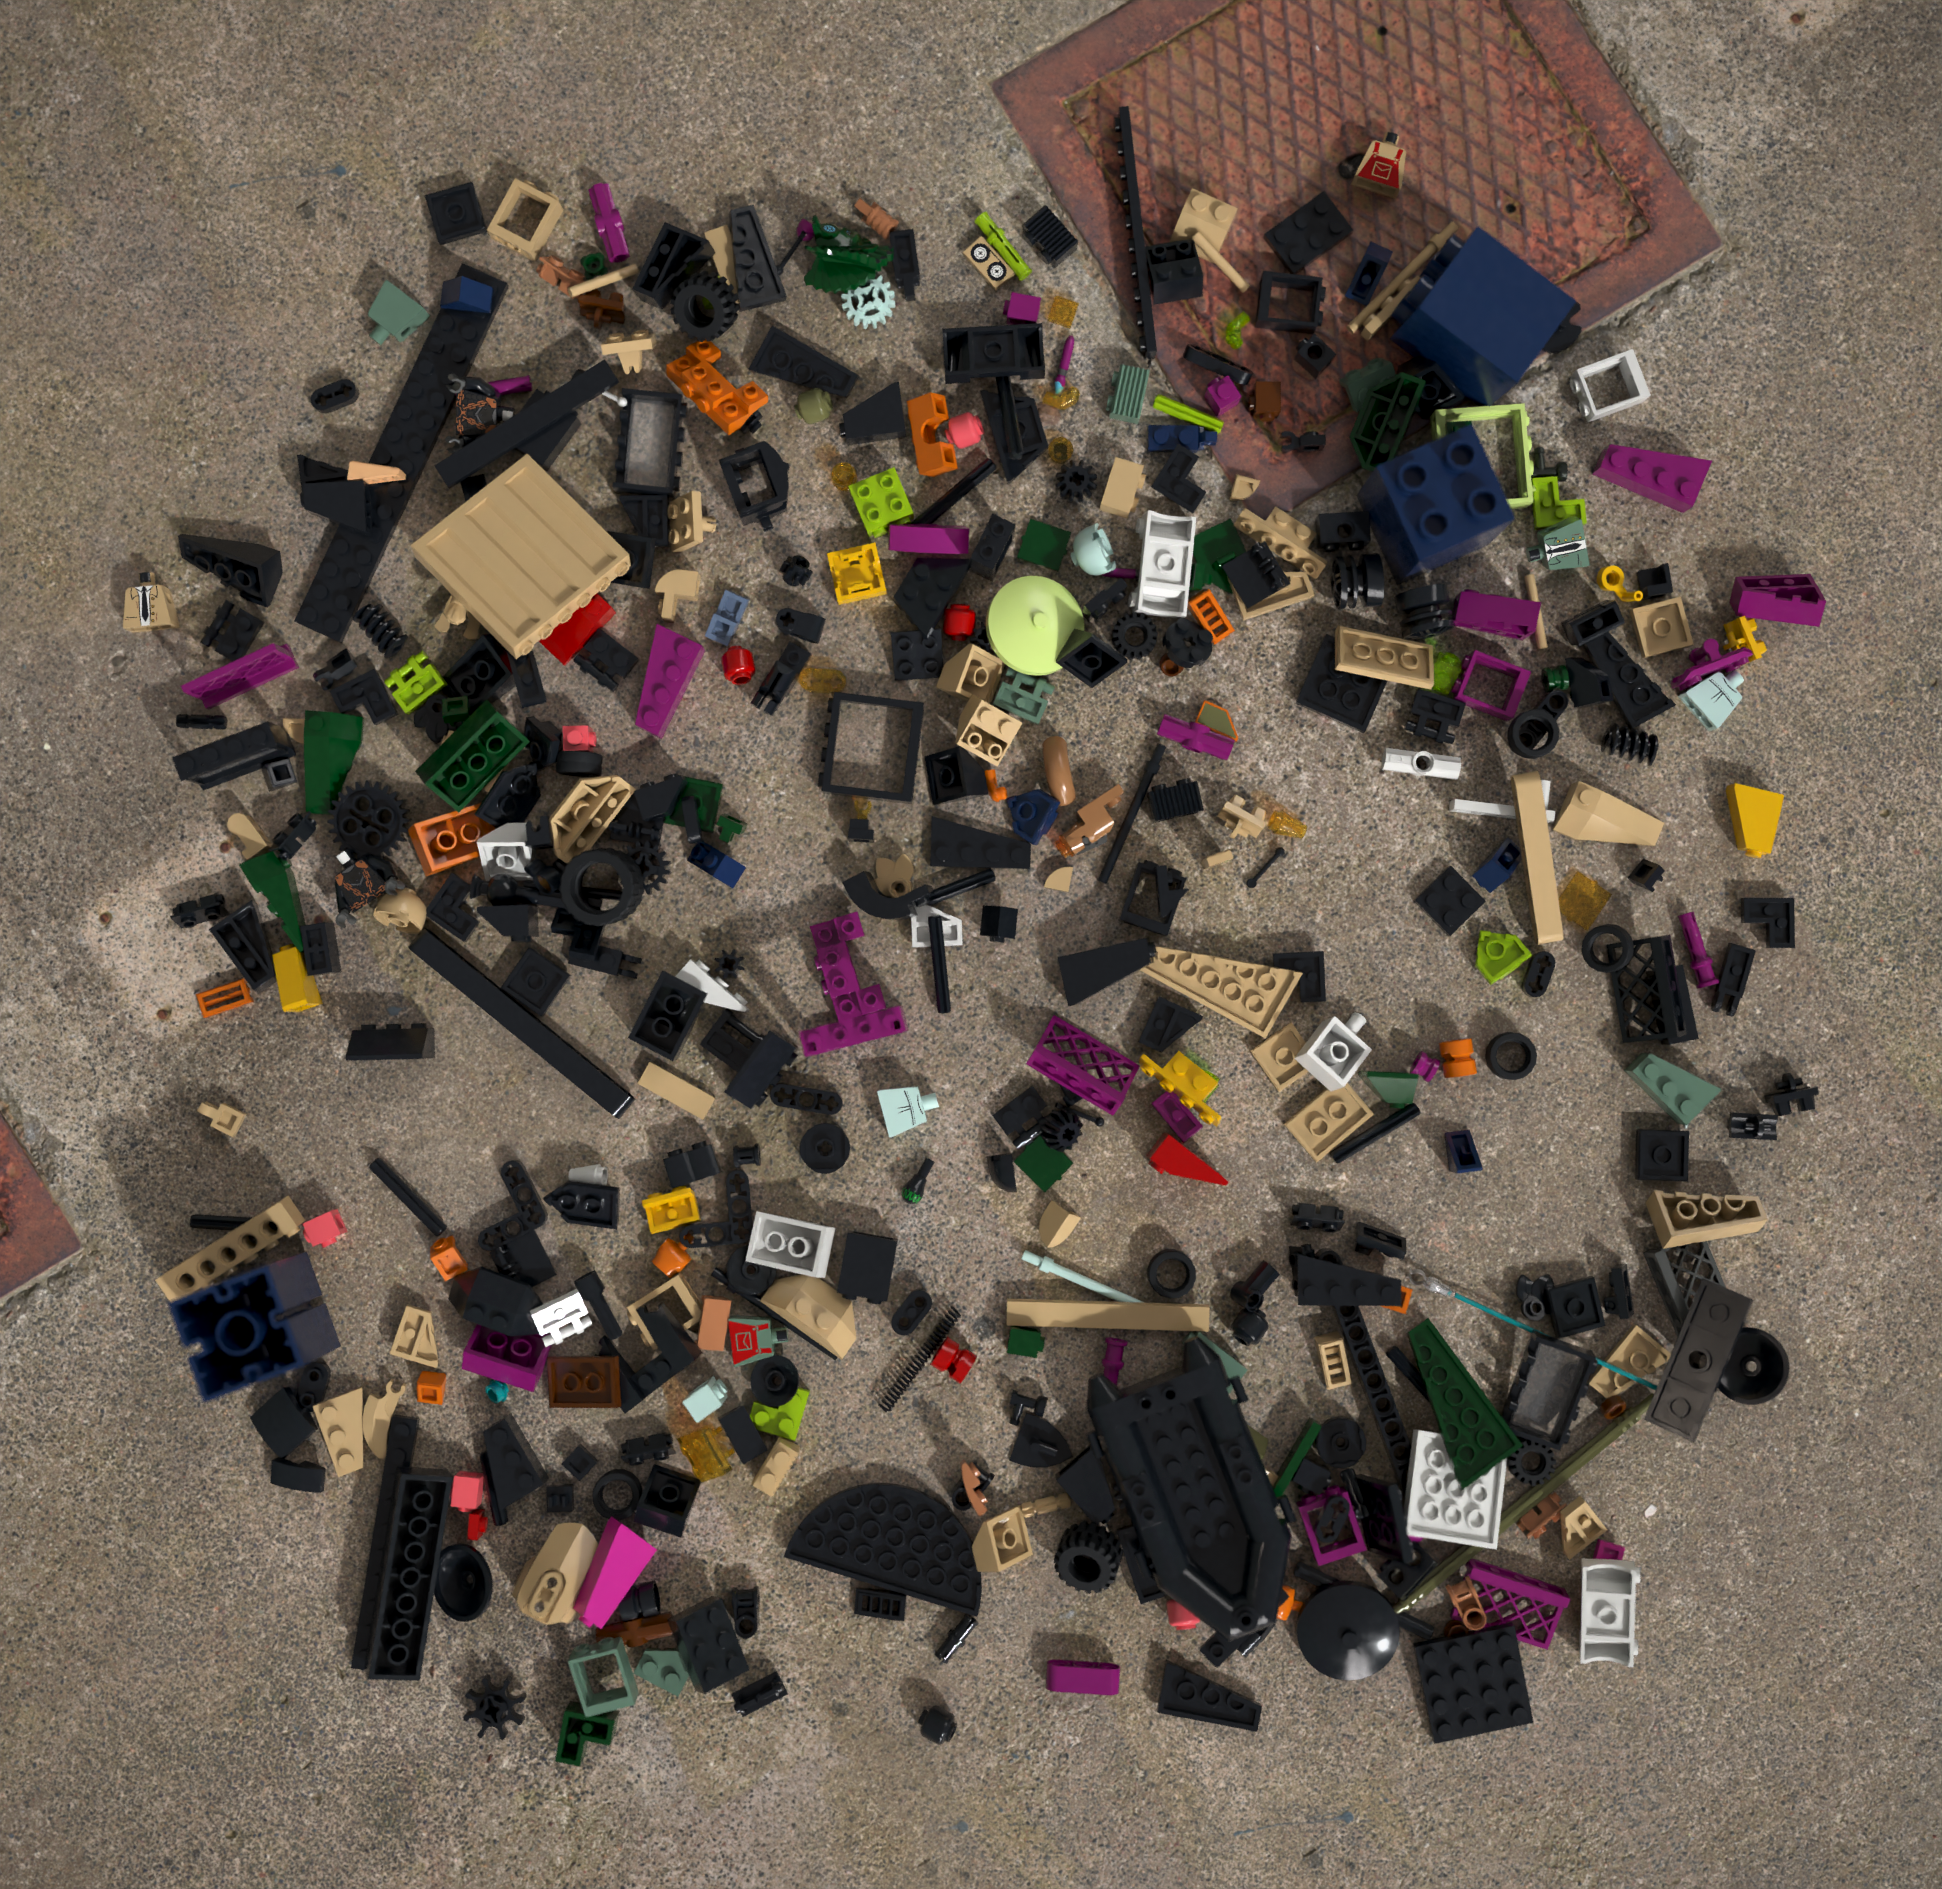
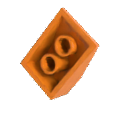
(448, 839)

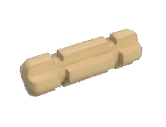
(1046, 1505)

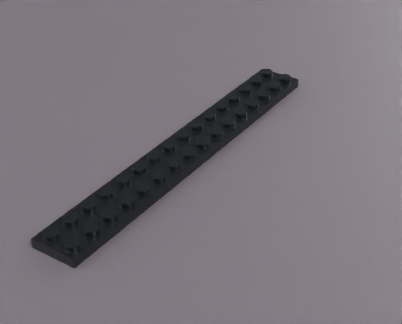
(406, 445)

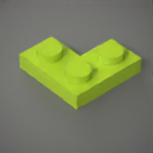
(1547, 506)
(781, 1420)

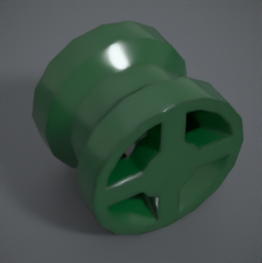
(1555, 678)

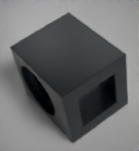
(1314, 366)

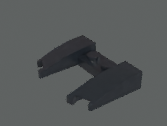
(677, 1353)

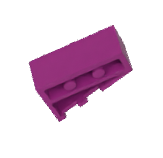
(1496, 614)

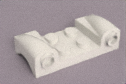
(1164, 565)
(1608, 1611)

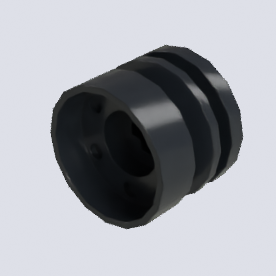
(1359, 581)
(1424, 611)

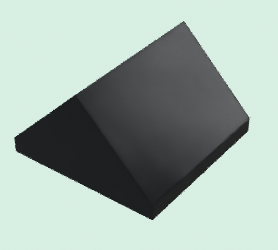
(1089, 658)

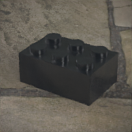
(708, 1644)

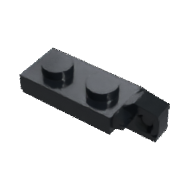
(905, 261)

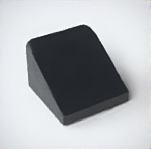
(278, 774)

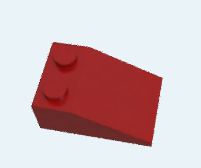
(574, 634)
(1177, 1160)

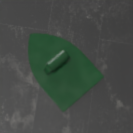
(1217, 547)

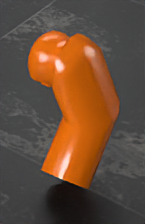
(994, 792)

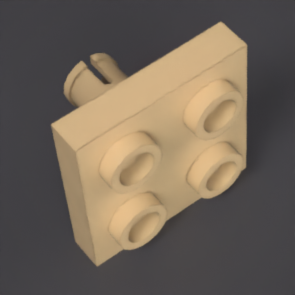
(687, 522)

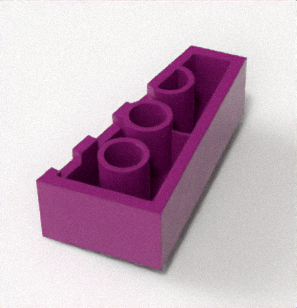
(1655, 475)
(667, 676)

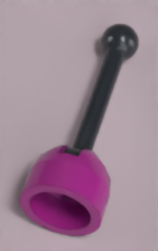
(805, 233)

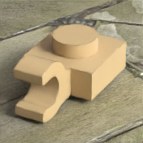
(225, 1118)

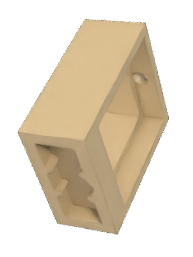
(520, 245)
(686, 1294)

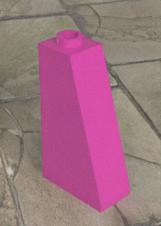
(612, 1572)

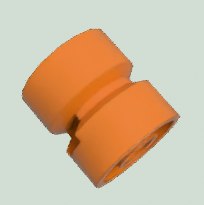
(1458, 1058)

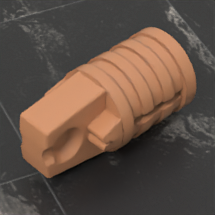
(877, 218)

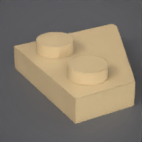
(416, 1337)

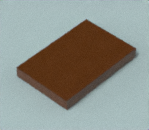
(584, 1381)

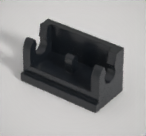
(542, 837)
(320, 949)
(742, 1434)

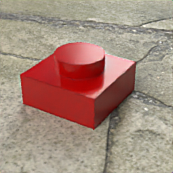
(477, 1524)

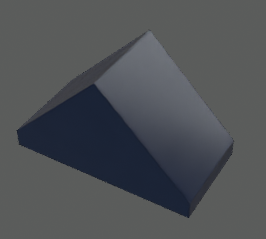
(466, 295)
(1461, 1152)

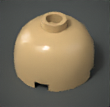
(403, 910)

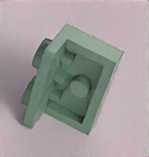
(1361, 380)

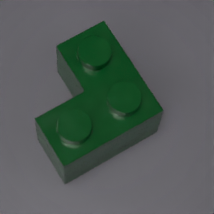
(579, 1730)

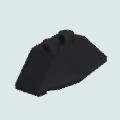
(495, 1301)

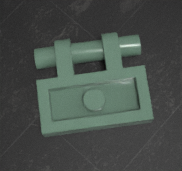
(1020, 702)

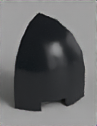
(1002, 1171)

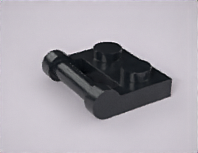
(727, 1047)

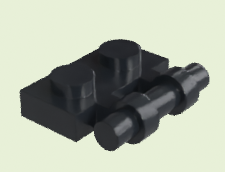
(239, 634)
(611, 654)
(1438, 709)
(1018, 1112)

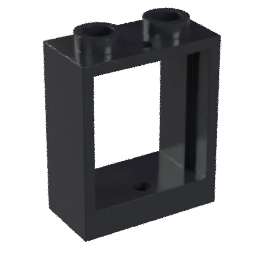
(1290, 281)
(992, 551)
(1143, 922)

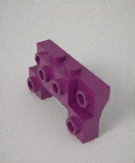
(839, 970)

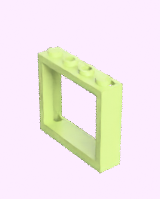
(1522, 442)

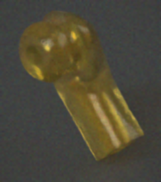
(1063, 400)

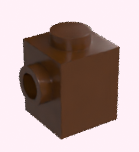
(1265, 400)

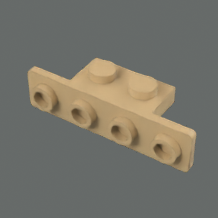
(1284, 537)

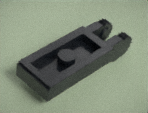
(608, 961)
(1733, 977)

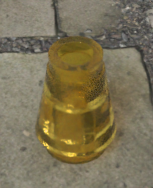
(1286, 825)

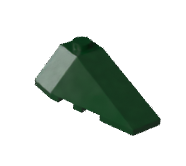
(278, 884)

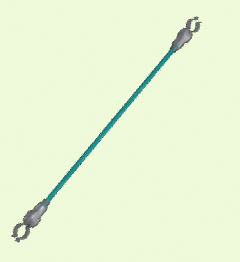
(1434, 1285)

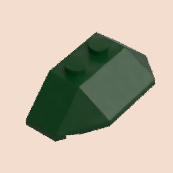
(1385, 419)

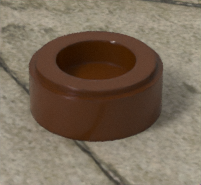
(1612, 1407)

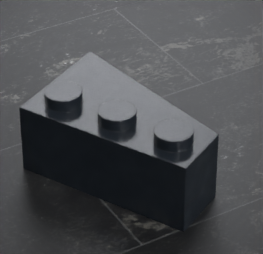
(512, 1462)

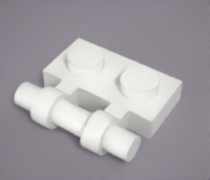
(558, 1313)

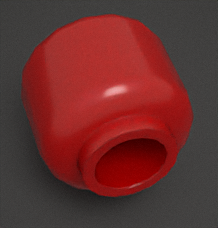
(959, 621)
(738, 665)

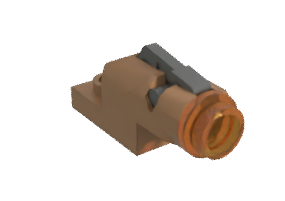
(1093, 827)

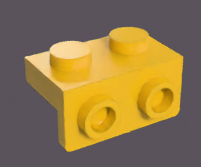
(671, 1209)

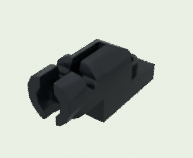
(781, 678)

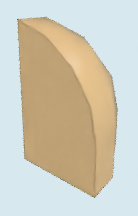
(1056, 1224)

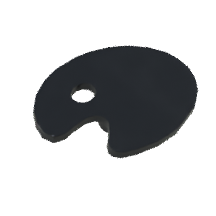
(1565, 333)

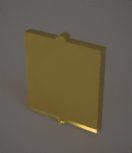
(1583, 900)

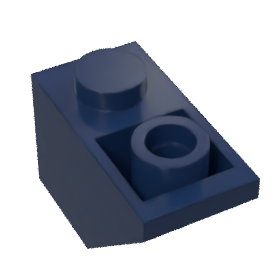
(716, 863)

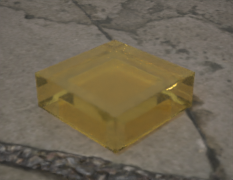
(1063, 312)

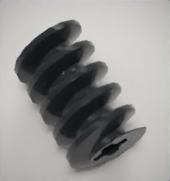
(379, 630)
(1630, 742)

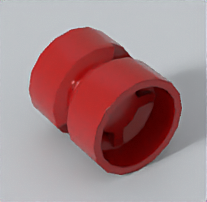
(953, 1360)

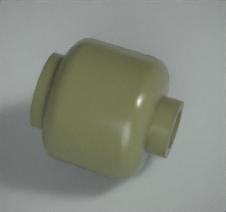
(813, 406)

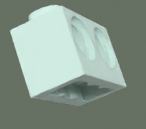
(705, 1398)

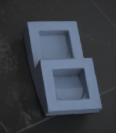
(727, 617)

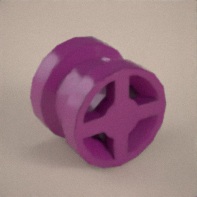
(1425, 1066)

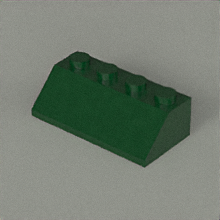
(472, 756)

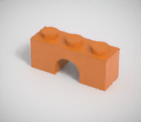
(925, 416)

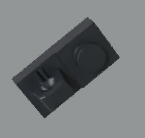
(1372, 1238)
(1622, 1301)

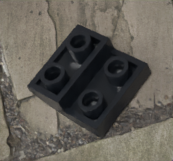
(283, 1423)

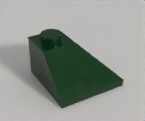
(1391, 1087)

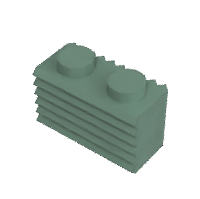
(1129, 393)

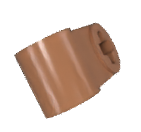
(1466, 1600)

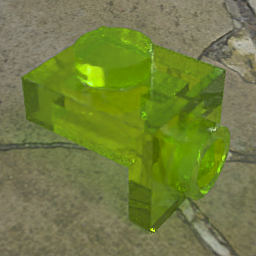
(1446, 671)

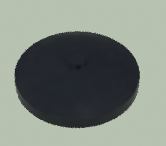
(1347, 1630)

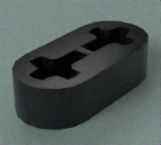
(333, 390)
(691, 819)
(1543, 977)
(1337, 1521)

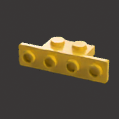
(1185, 1081)

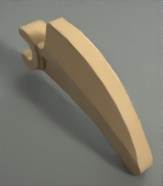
(378, 1416)

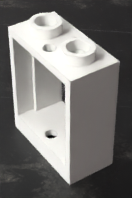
(1632, 377)

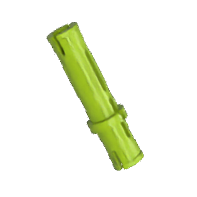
(996, 237)

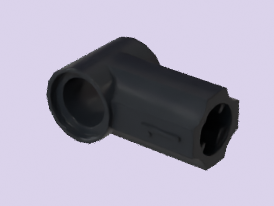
(1250, 1292)

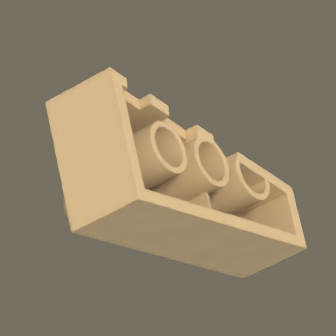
(1703, 1217)

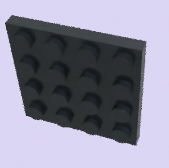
(1473, 1682)

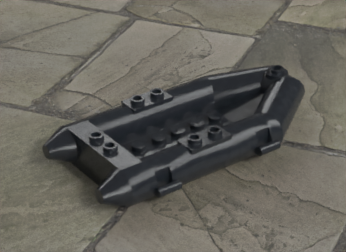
(1196, 1490)

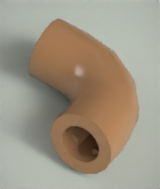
(1058, 770)

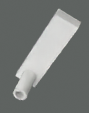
(1498, 810)

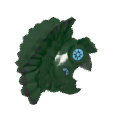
(843, 258)

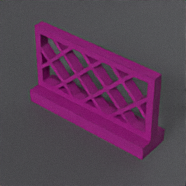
(242, 675)
(1076, 1077)
(1521, 1586)

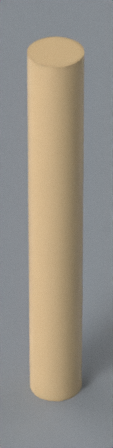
(1220, 261)
(603, 280)
(1533, 596)

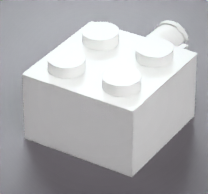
(1334, 1051)

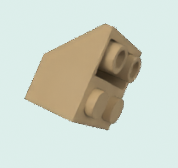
(986, 730)

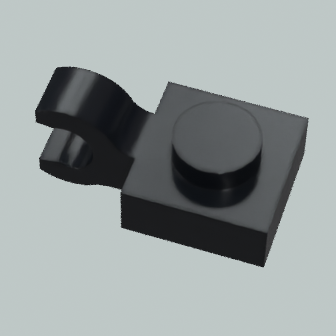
(1307, 442)
(337, 667)

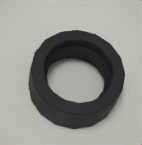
(1534, 714)
(1593, 961)
(1530, 1059)
(1189, 1281)
(597, 1494)

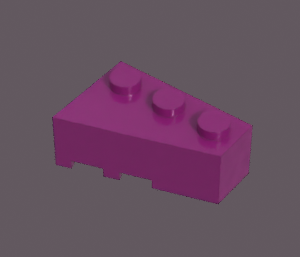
(1779, 598)

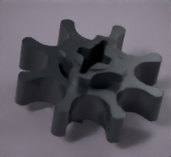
(490, 1715)

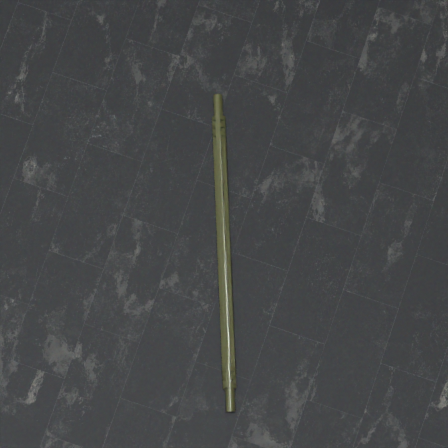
(1529, 1500)

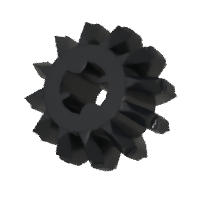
(1082, 475)
(1061, 1130)

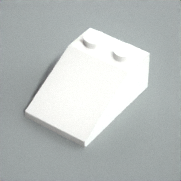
(790, 1244)

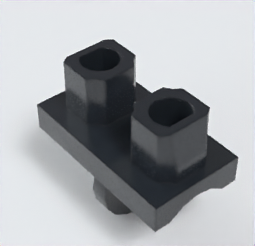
(1780, 1101)
(1752, 1126)

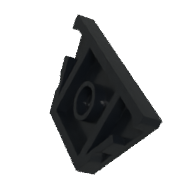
(1031, 432)
(929, 590)

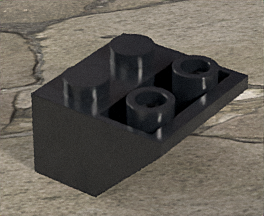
(1174, 271)

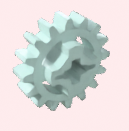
(876, 307)

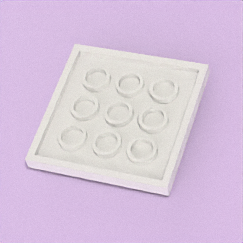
(1437, 1505)

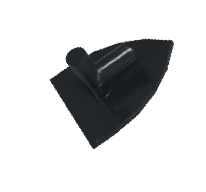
(1039, 1444)

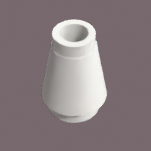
(589, 1174)

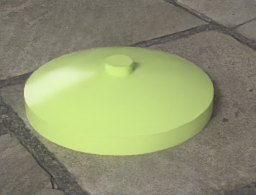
(1032, 623)

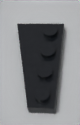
(754, 266)
(1200, 1699)

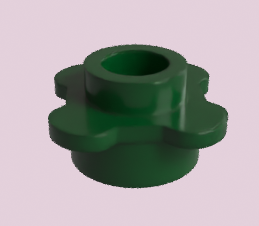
(591, 259)

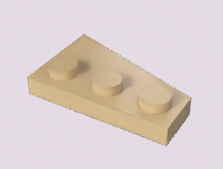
(343, 1429)

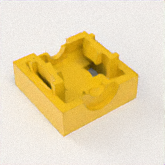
(857, 576)

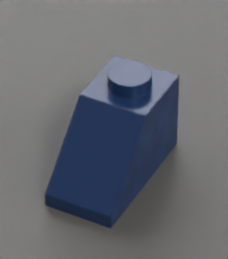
(1368, 273)
(1498, 865)

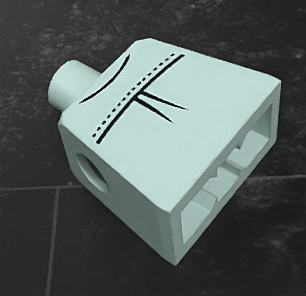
(1713, 698)
(905, 1108)

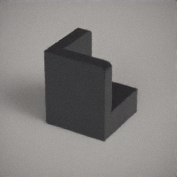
(1655, 582)

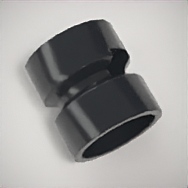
(640, 1600)

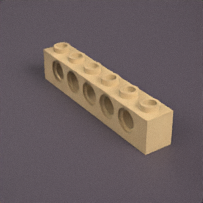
(283, 1213)

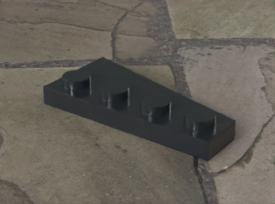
(799, 364)
(1631, 688)
(973, 848)
(1341, 1285)

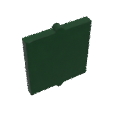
(1044, 545)
(1042, 1164)

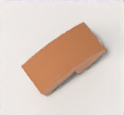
(970, 1479)

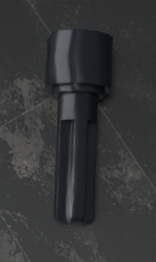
(591, 1289)

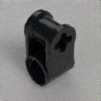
(805, 625)
(985, 1480)
(746, 1606)

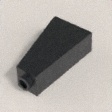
(1100, 968)

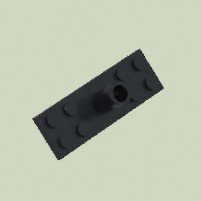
(1685, 1386)

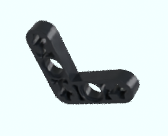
(522, 1216)
(727, 1226)

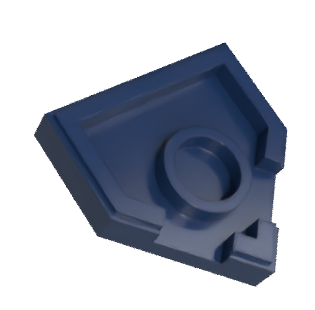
(1033, 814)

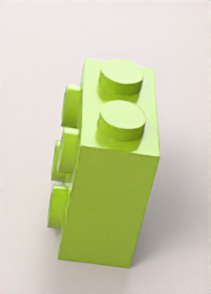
(881, 502)

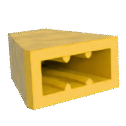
(1754, 818)
(295, 987)

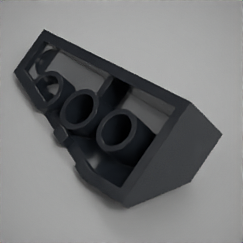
(243, 565)

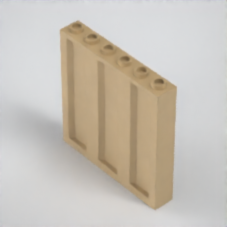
(521, 556)

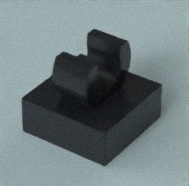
(1646, 874)
(560, 1498)

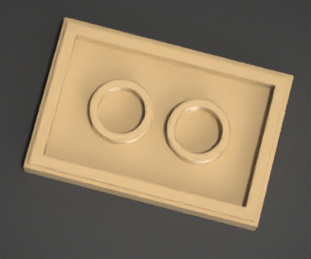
(1328, 1120)

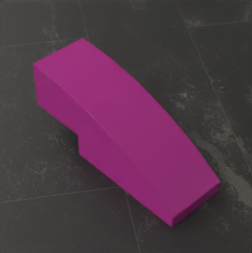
(928, 538)

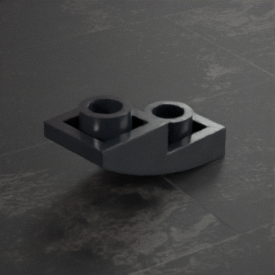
(300, 1477)

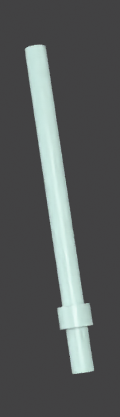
(1047, 1265)

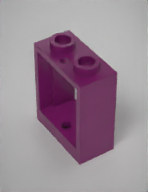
(1515, 692)
(1338, 1549)

